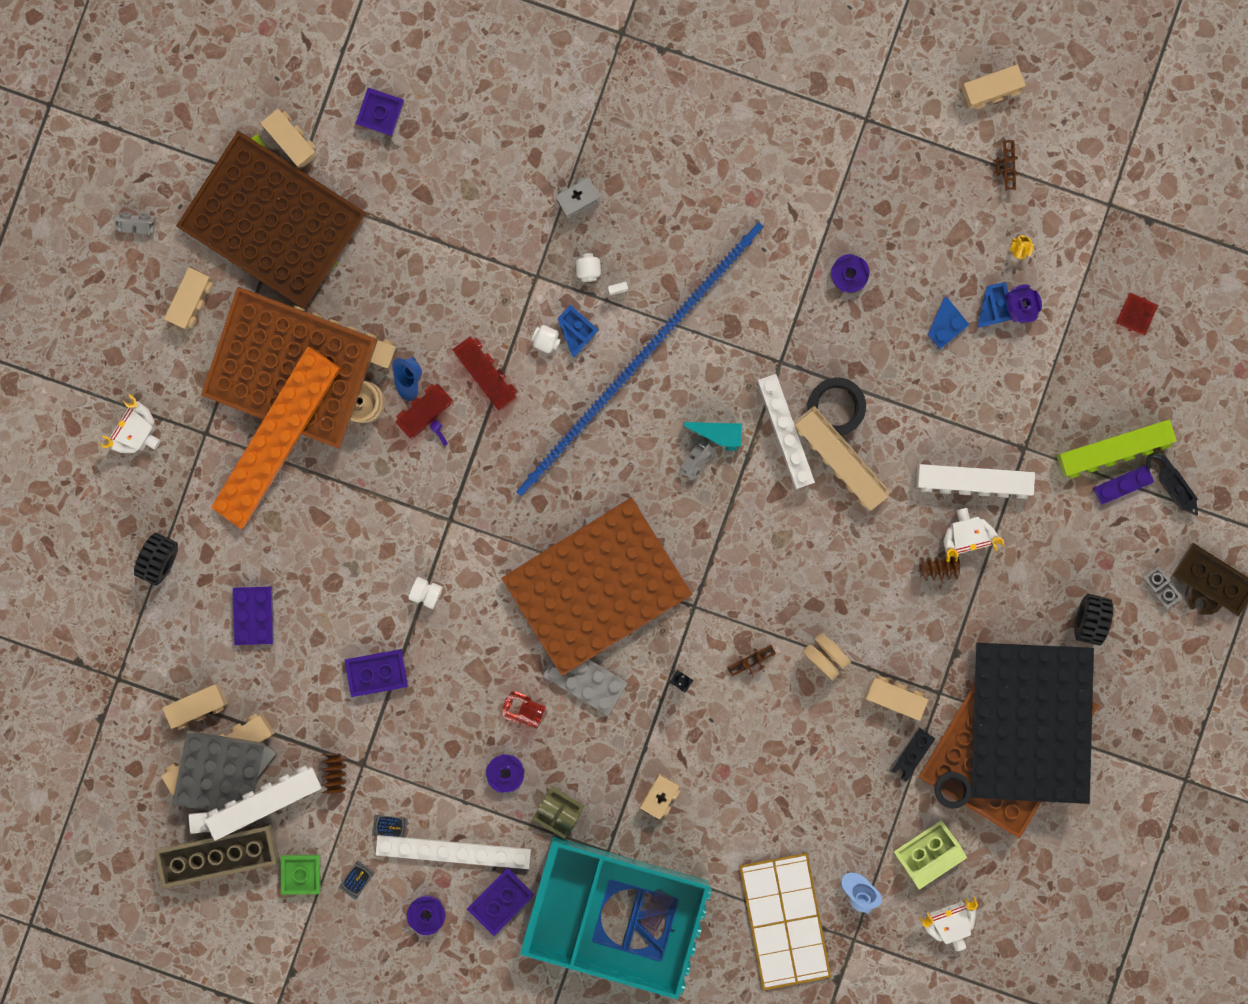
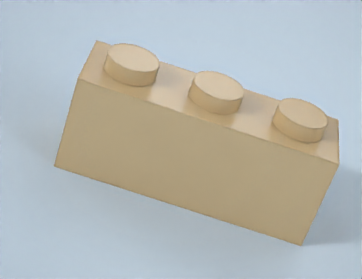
(993, 87)
(289, 138)
(189, 299)
(896, 697)
(195, 706)

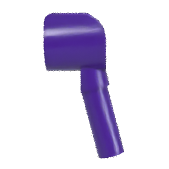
(435, 427)

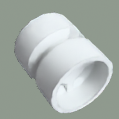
(426, 593)

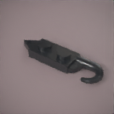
(1175, 484)

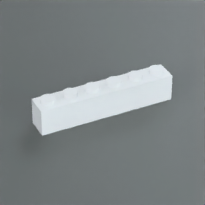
(785, 431)
(975, 480)
(262, 803)

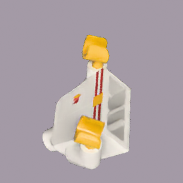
(133, 430)
(969, 535)
(952, 923)

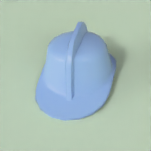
(861, 892)

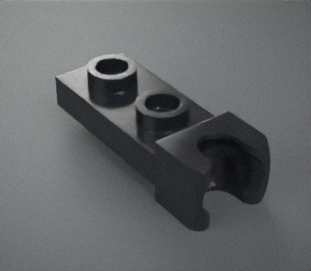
(680, 680)
(912, 753)

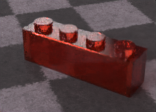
(485, 374)

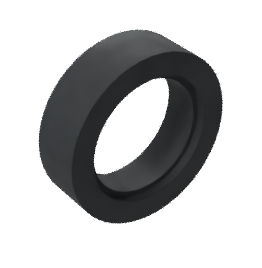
(853, 390)

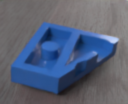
(994, 305)
(946, 324)
(576, 329)

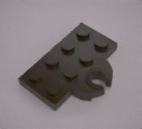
(1212, 582)

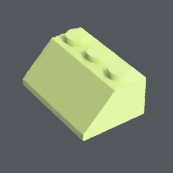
(930, 854)

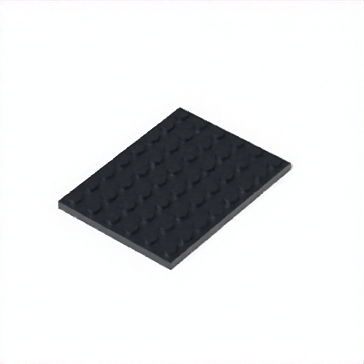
(1032, 723)

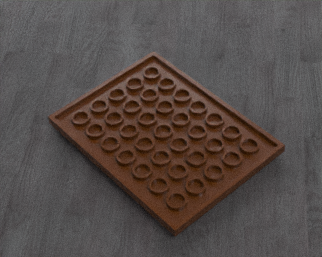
(271, 219)

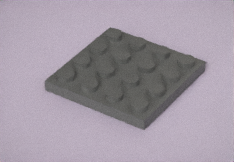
(216, 770)

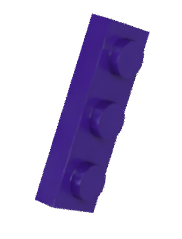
(1123, 484)

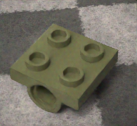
(558, 812)

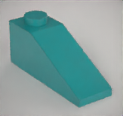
(722, 434)

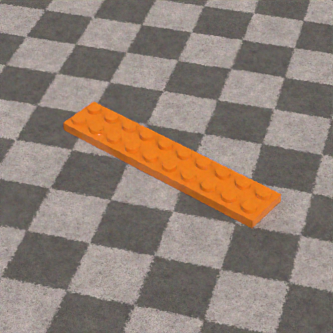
(275, 437)

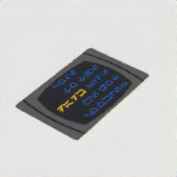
(389, 826)
(356, 880)

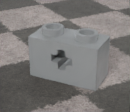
(587, 198)

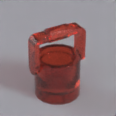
(529, 713)

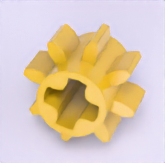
(1021, 247)

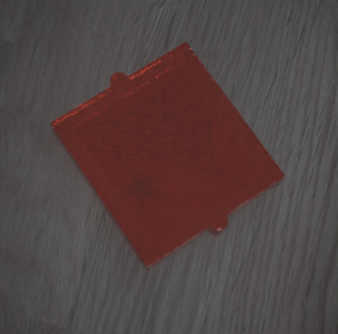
(1137, 314)

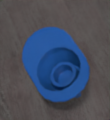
(407, 375)

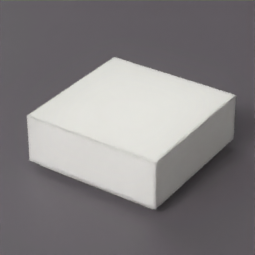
(618, 288)

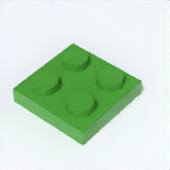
(301, 874)

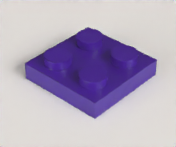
(380, 112)

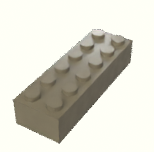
(211, 859)

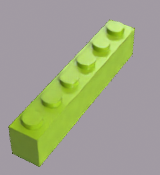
(1116, 448)

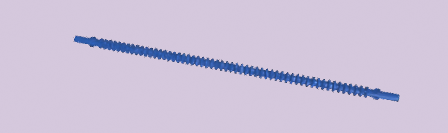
(746, 240)

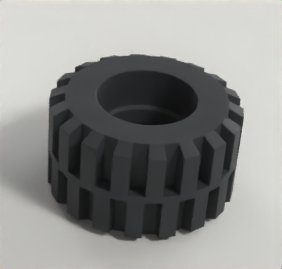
(155, 559)
(1093, 619)

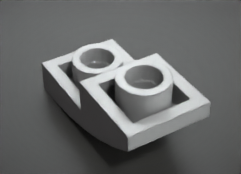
(1162, 588)

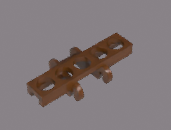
(1005, 159)
(750, 665)

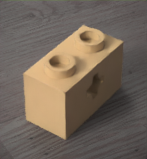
(660, 785)

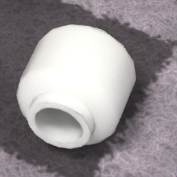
(588, 268)
(546, 339)

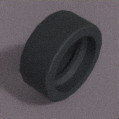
(967, 790)

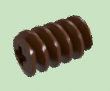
(938, 567)
(334, 773)

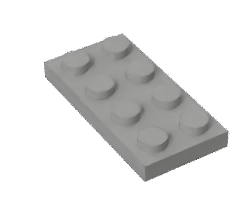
(589, 683)

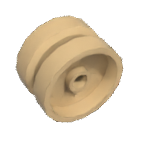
(372, 404)
(829, 653)

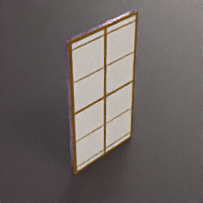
(785, 921)

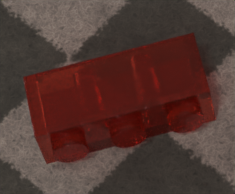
(423, 410)

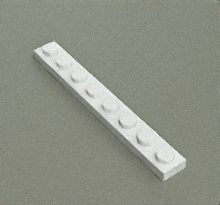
(453, 852)

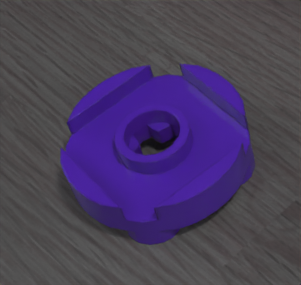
(840, 268)
(1014, 304)
(504, 762)
(418, 923)

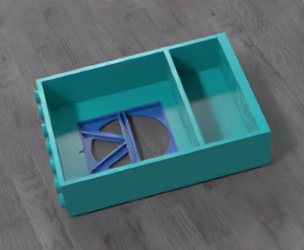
(569, 929)

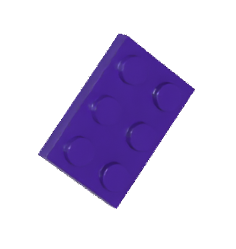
(253, 615)
(376, 673)
(500, 901)

